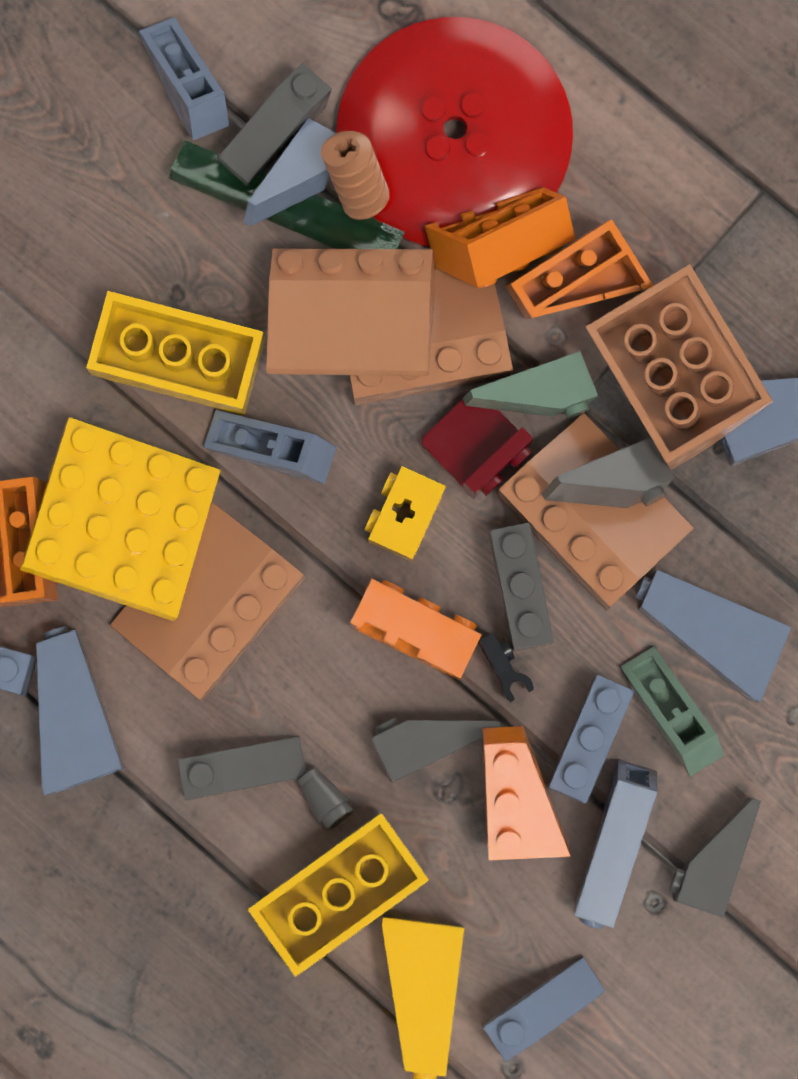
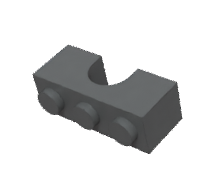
(521, 587)

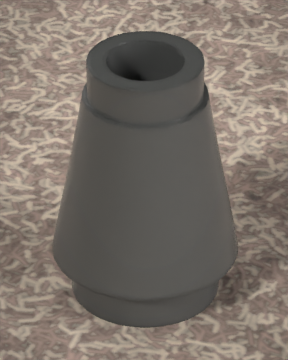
(325, 799)

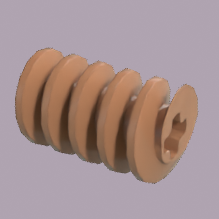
(355, 174)

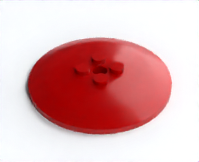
(468, 73)

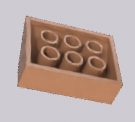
(350, 311)
(465, 349)
(679, 366)
(598, 544)
(226, 604)

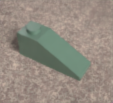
(542, 390)
(673, 711)

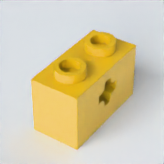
(422, 496)

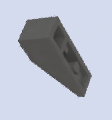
(276, 123)
(616, 479)
(422, 742)
(241, 768)
(713, 868)

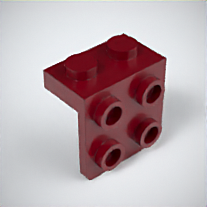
(477, 446)

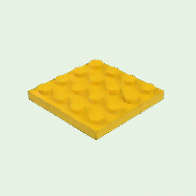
(120, 519)

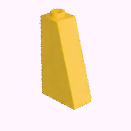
(424, 986)

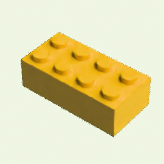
(176, 353)
(338, 895)

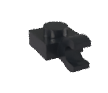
(499, 657)

